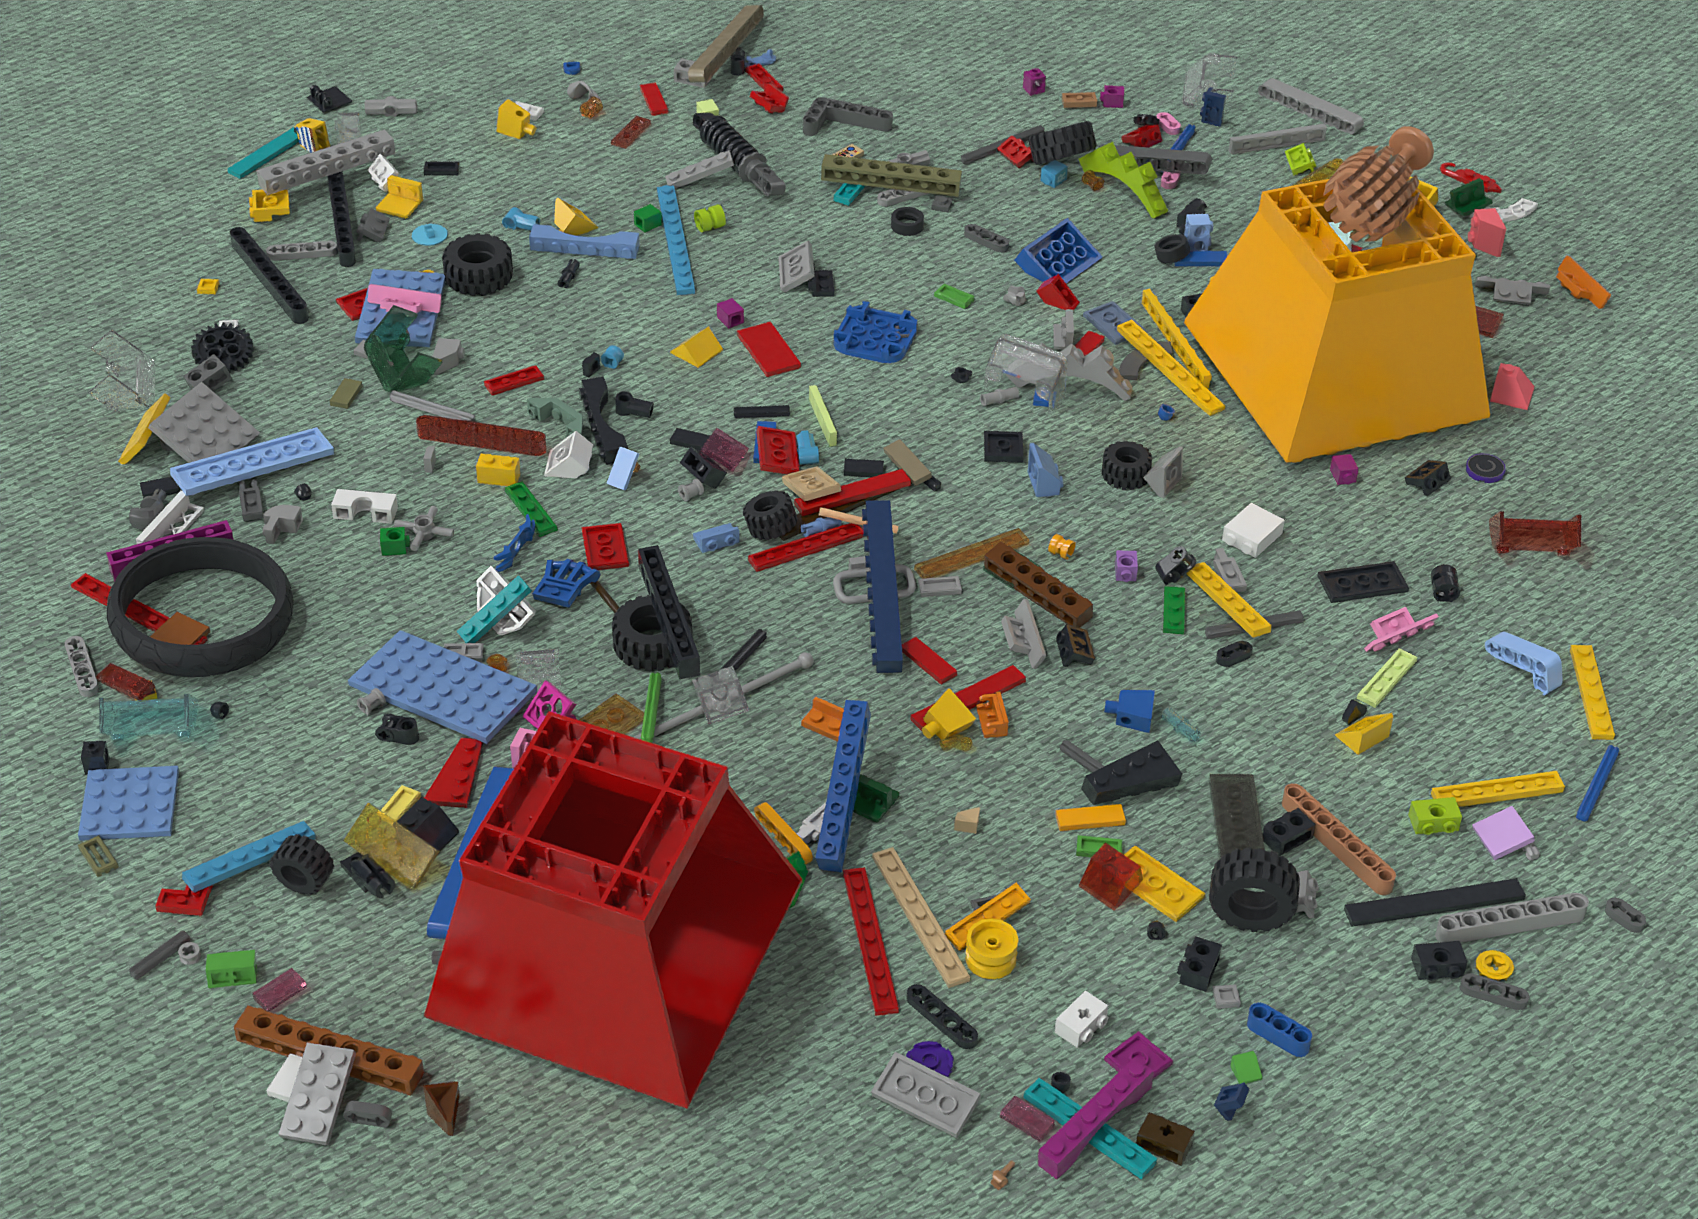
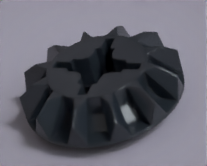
(1146, 119)

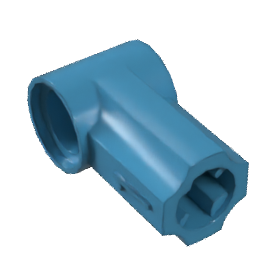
(517, 218)
(807, 451)

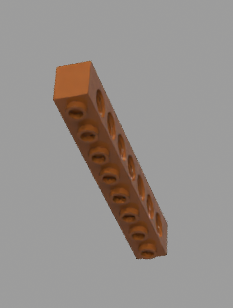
(289, 1036)

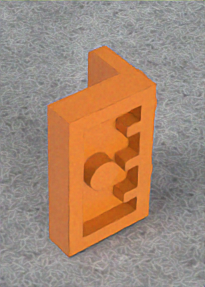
(824, 719)

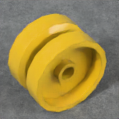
(991, 948)

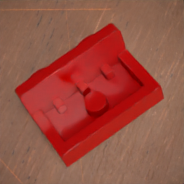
(771, 99)

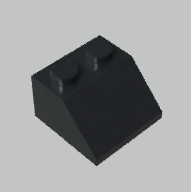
(429, 823)

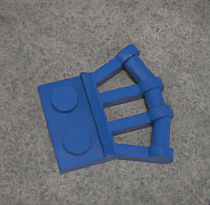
(561, 591)

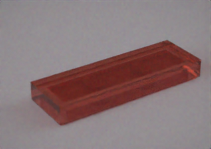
(630, 132)
(125, 682)

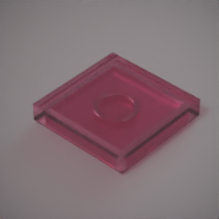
(724, 449)

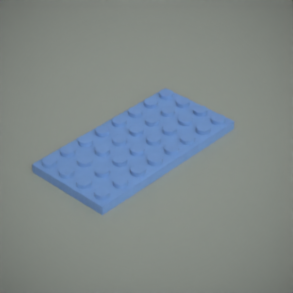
(444, 686)

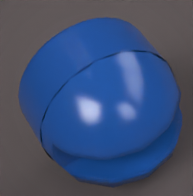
(1165, 412)

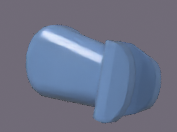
(766, 59)

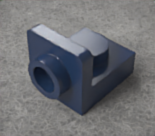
(1230, 1099)

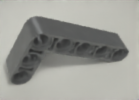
(847, 113)

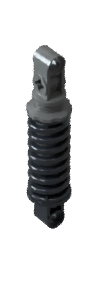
(748, 162)

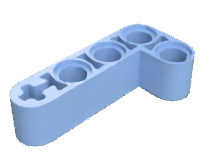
(1530, 657)

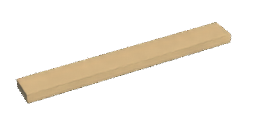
(921, 917)

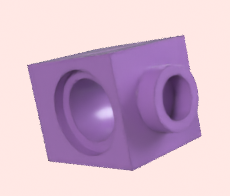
(1126, 565)

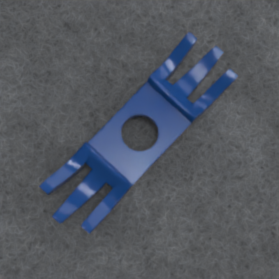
(525, 534)

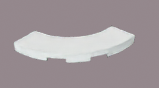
(1516, 211)

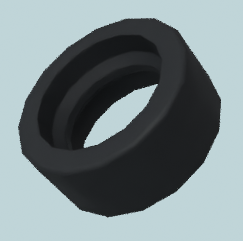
(907, 229)
(1172, 248)

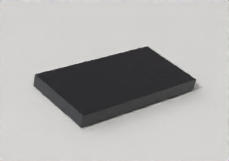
(1363, 582)

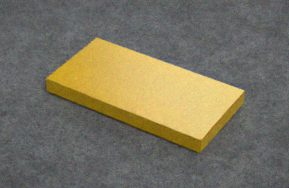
(142, 431)
(1164, 887)

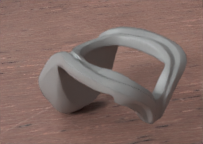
(580, 88)

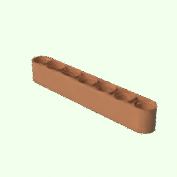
(1341, 841)

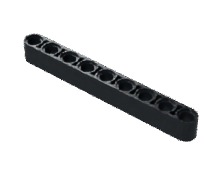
(341, 220)
(269, 275)

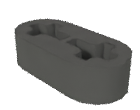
(1625, 915)
(367, 1114)

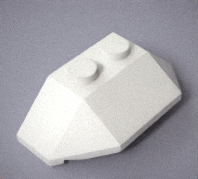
(489, 585)

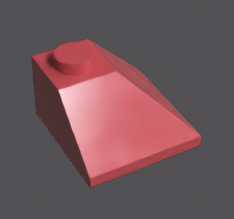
(1512, 387)

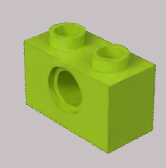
(1435, 816)

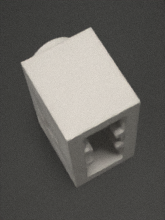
(1082, 1019)

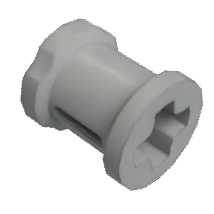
(691, 490)
(371, 701)

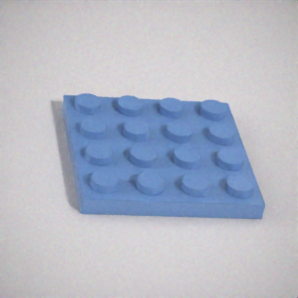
(129, 802)

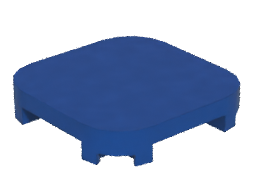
(873, 334)

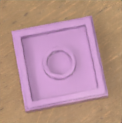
(1503, 832)

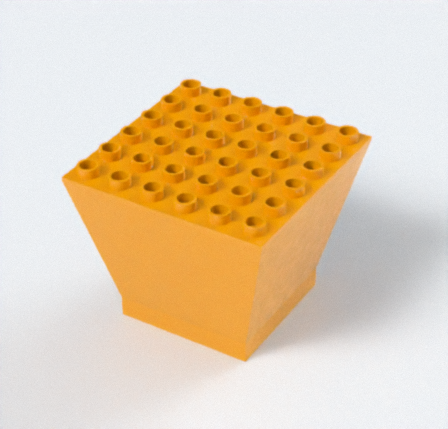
(1339, 341)

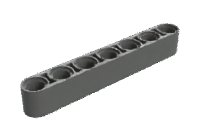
(1176, 157)

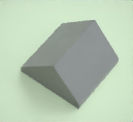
(1166, 472)

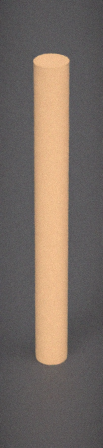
(846, 517)

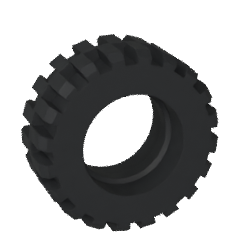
(1062, 142)
(477, 264)
(637, 648)
(1254, 870)

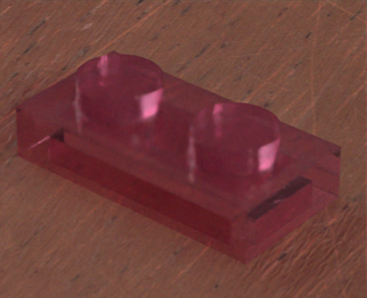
(279, 990)
(1027, 1118)

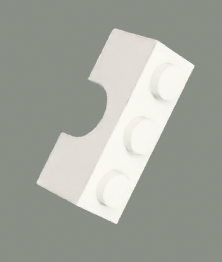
(350, 502)

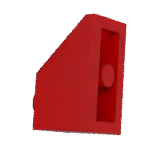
(1057, 293)

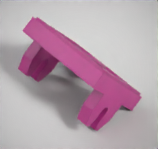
(544, 698)

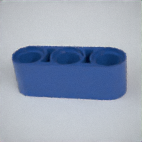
(1279, 1029)

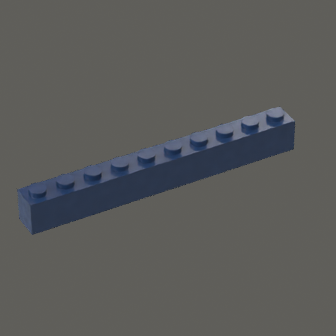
(882, 587)

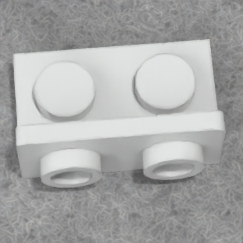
(381, 170)

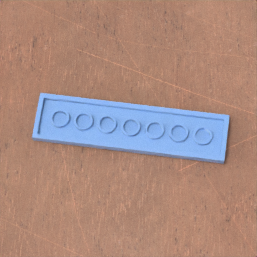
(251, 461)

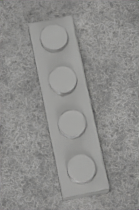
(700, 170)

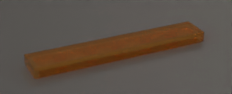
(968, 555)

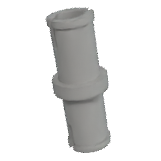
(999, 396)

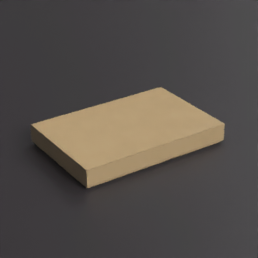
(811, 483)

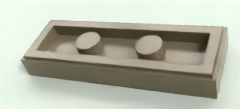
(906, 460)

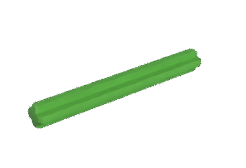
(651, 707)

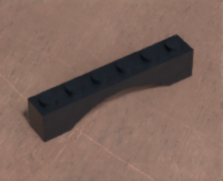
(595, 397)

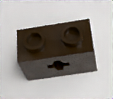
(1165, 1138)

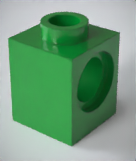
(393, 541)

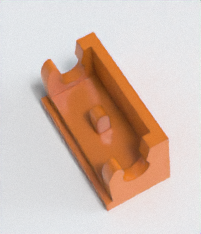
(993, 716)

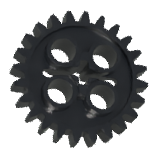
(227, 343)

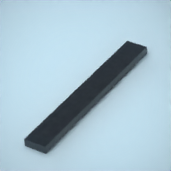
(1434, 902)

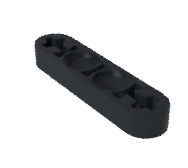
(945, 1014)

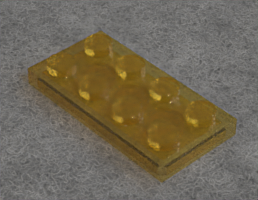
(391, 846)

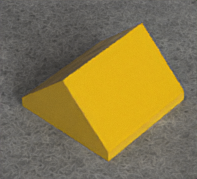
(698, 348)
(1366, 732)

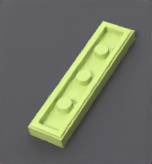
(822, 415)
(1387, 678)

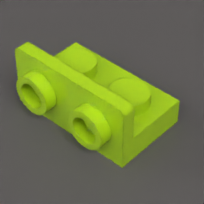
(1300, 159)

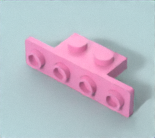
(404, 298)
(1394, 626)

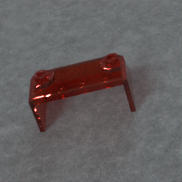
(1535, 534)

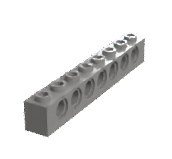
(325, 162)

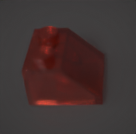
(1111, 876)

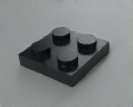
(1003, 446)

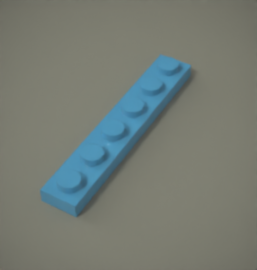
(241, 858)

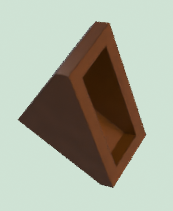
(443, 1104)

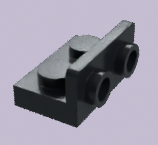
(821, 283)
(1430, 476)
(1074, 645)

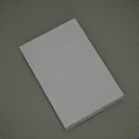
(796, 266)

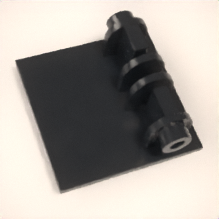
(327, 99)

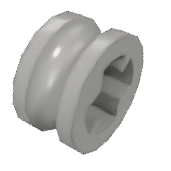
(188, 948)

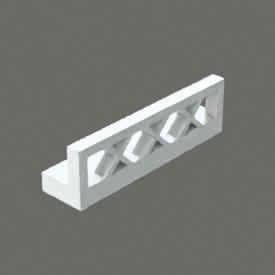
(169, 516)

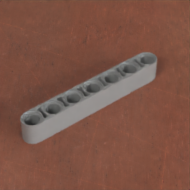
(1311, 106)
(1512, 918)

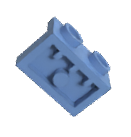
(716, 537)

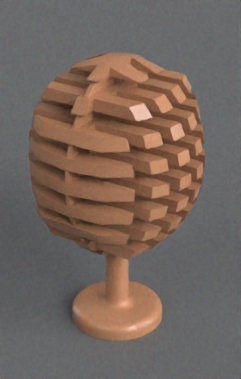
(1373, 187)

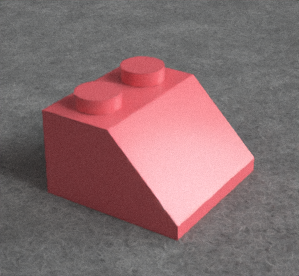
(1487, 231)

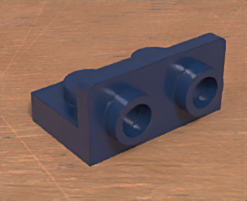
(1213, 108)

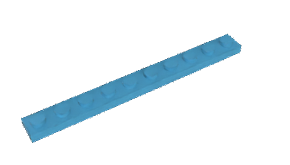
(675, 240)

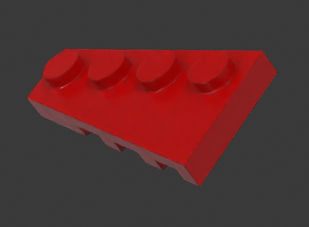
(457, 776)

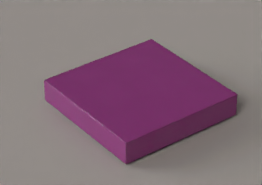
(1142, 1049)

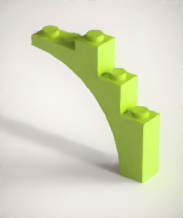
(1126, 169)

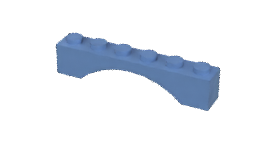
(552, 240)

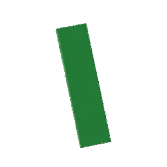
(529, 505)

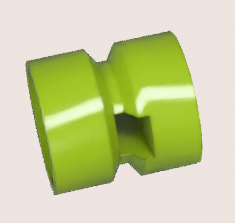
(709, 218)

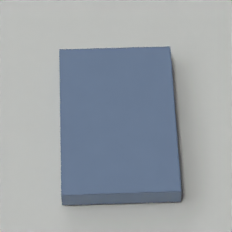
(1107, 318)

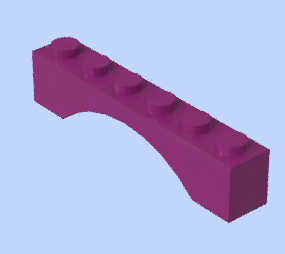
(1069, 1141)

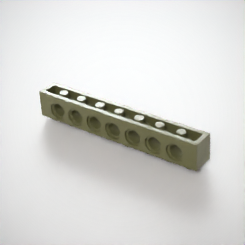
(891, 175)

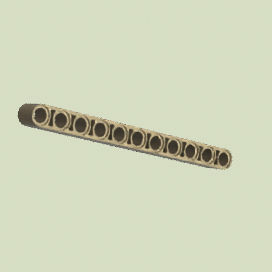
(725, 43)

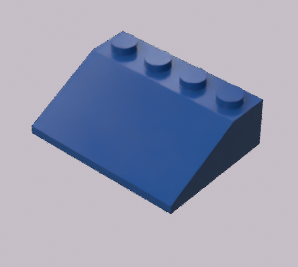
(1060, 252)

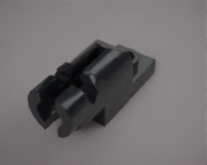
(1196, 206)
(368, 874)

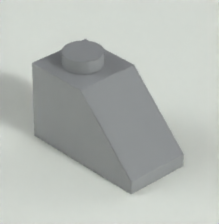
(449, 352)

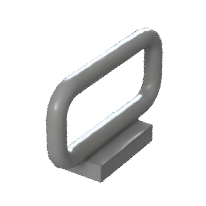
(857, 569)

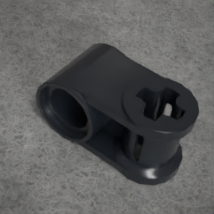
(1173, 565)
(399, 730)

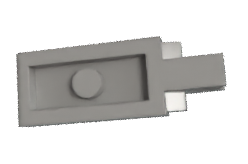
(1229, 570)

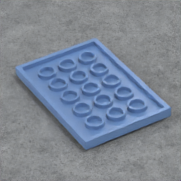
(423, 326)

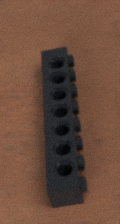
(669, 612)

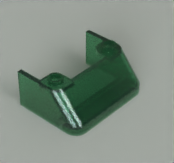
(387, 354)

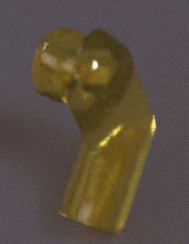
(958, 741)

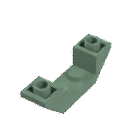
(545, 407)

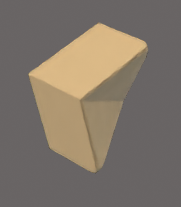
(967, 820)

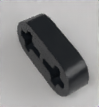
(1234, 654)

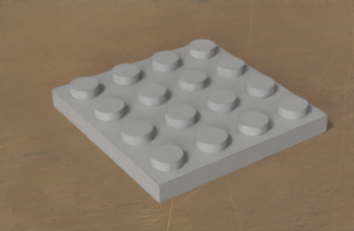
(202, 426)

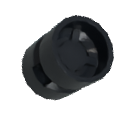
(1445, 583)

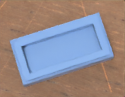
(623, 468)

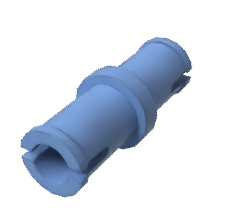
(819, 526)

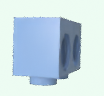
(1198, 231)

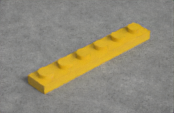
(1229, 600)
(1592, 692)
(1502, 789)

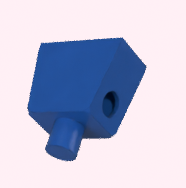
(1133, 709)

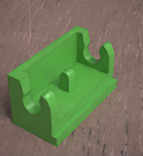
(231, 969)

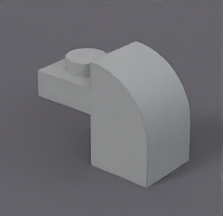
(281, 518)

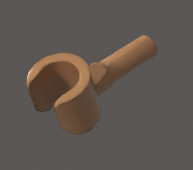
(999, 1179)

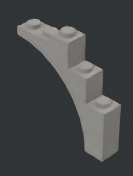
(1094, 366)

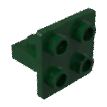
(1468, 198)
(873, 799)

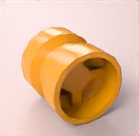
(1060, 546)

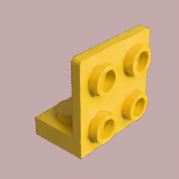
(402, 197)

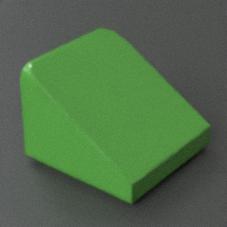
(1246, 1067)

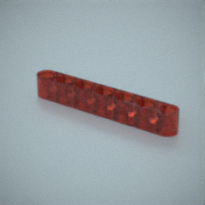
(481, 435)

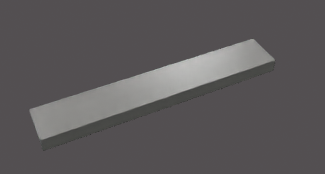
(1277, 138)

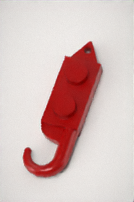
(1468, 175)

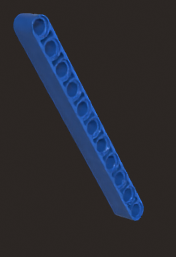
(444, 907)

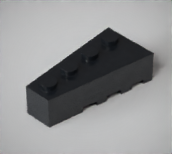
(1134, 774)

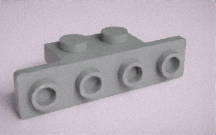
(1512, 291)
(1023, 634)

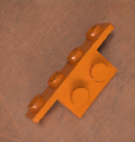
(1581, 283)

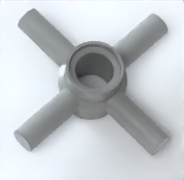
(424, 528)

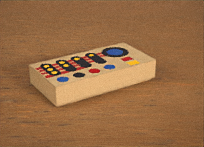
(850, 151)

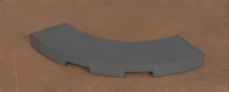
(1134, 362)

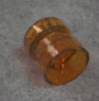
(591, 107)

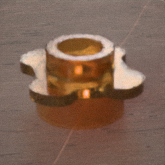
(497, 661)

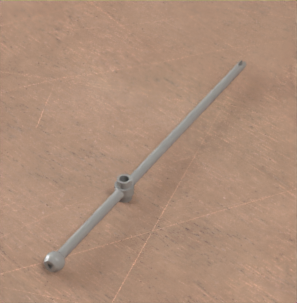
(804, 661)

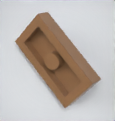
(1078, 100)

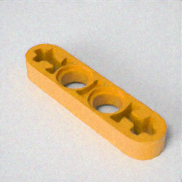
(783, 832)

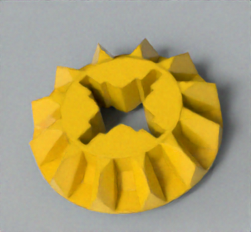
(1501, 960)

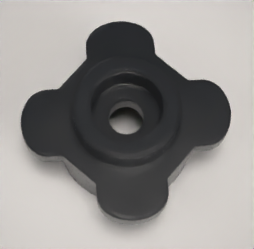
(961, 375)

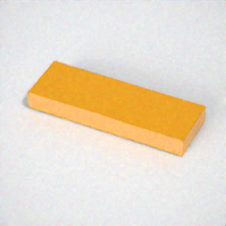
(1090, 817)

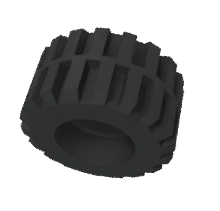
(1126, 464)
(770, 515)
(302, 864)

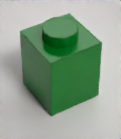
(647, 218)

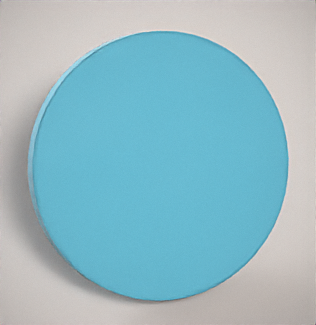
(429, 234)

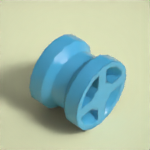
(612, 357)

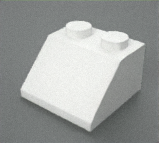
(569, 457)

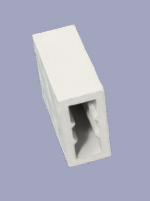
(1253, 530)

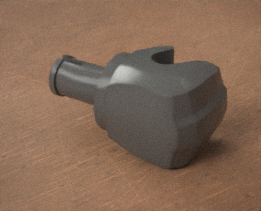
(150, 509)

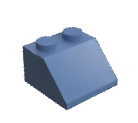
(1043, 472)

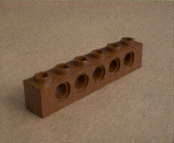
(1039, 585)

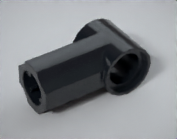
(737, 62)
(627, 405)

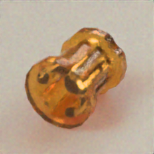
(1092, 180)

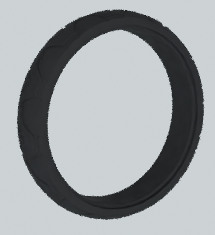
(204, 658)

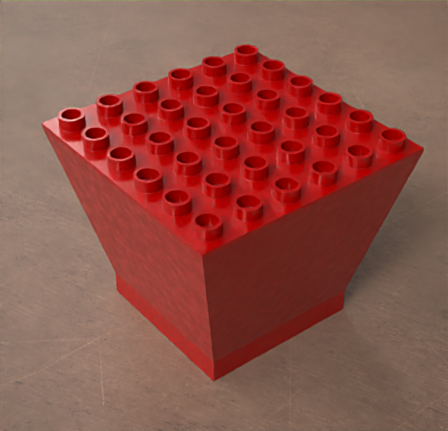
(612, 911)

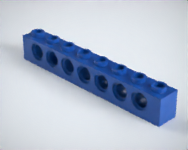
(843, 786)

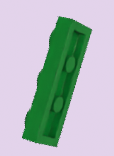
(1174, 610)

